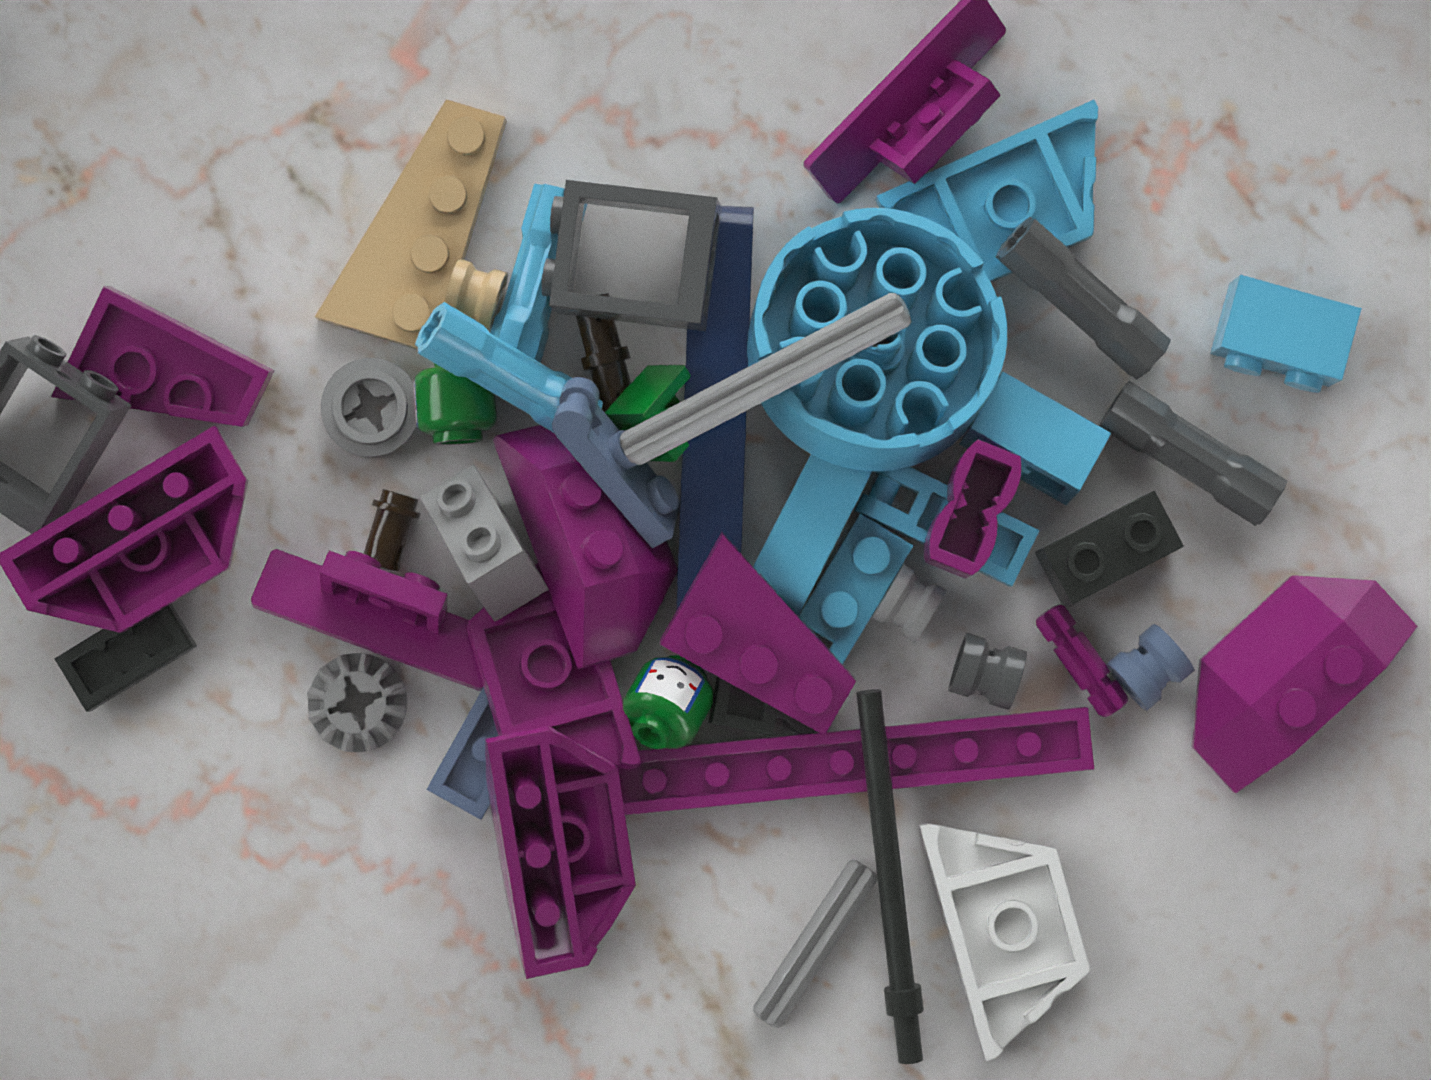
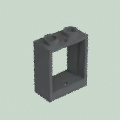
(697, 265)
(19, 497)

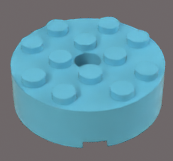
(893, 399)

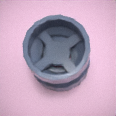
(1150, 666)

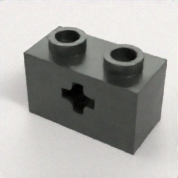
(1109, 549)

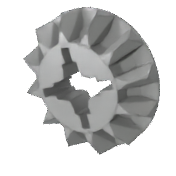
(343, 398)
(382, 717)

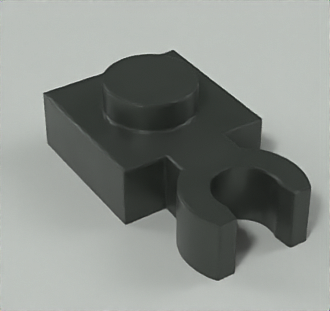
(745, 712)

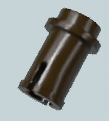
(390, 528)

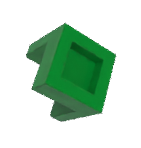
(648, 396)

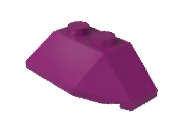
(136, 540)
(590, 555)
(1291, 671)
(558, 845)

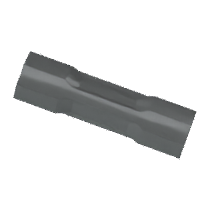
(1053, 271)
(1228, 476)

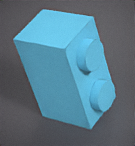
(1285, 333)

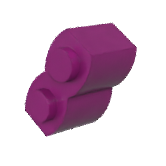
(976, 493)

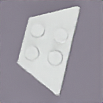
(1006, 927)

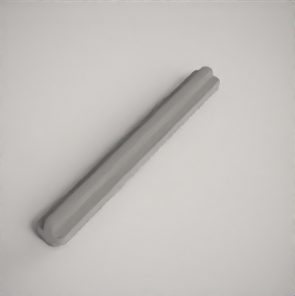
(766, 378)

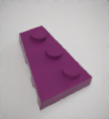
(166, 363)
(756, 642)

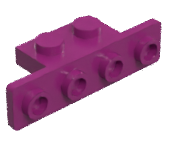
(916, 107)
(371, 610)

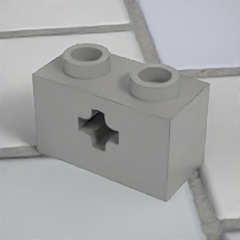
(484, 543)

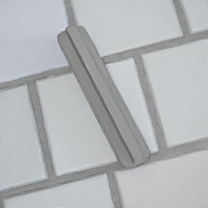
(815, 943)

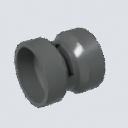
(988, 671)

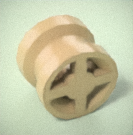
(476, 292)

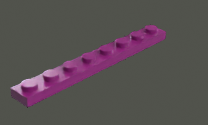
(835, 761)

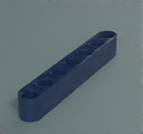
(716, 459)

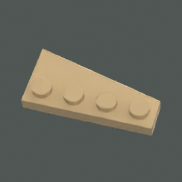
(419, 230)

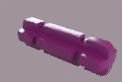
(1081, 660)

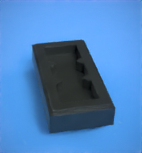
(117, 661)

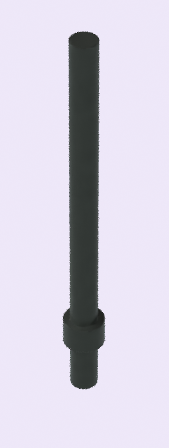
(902, 995)

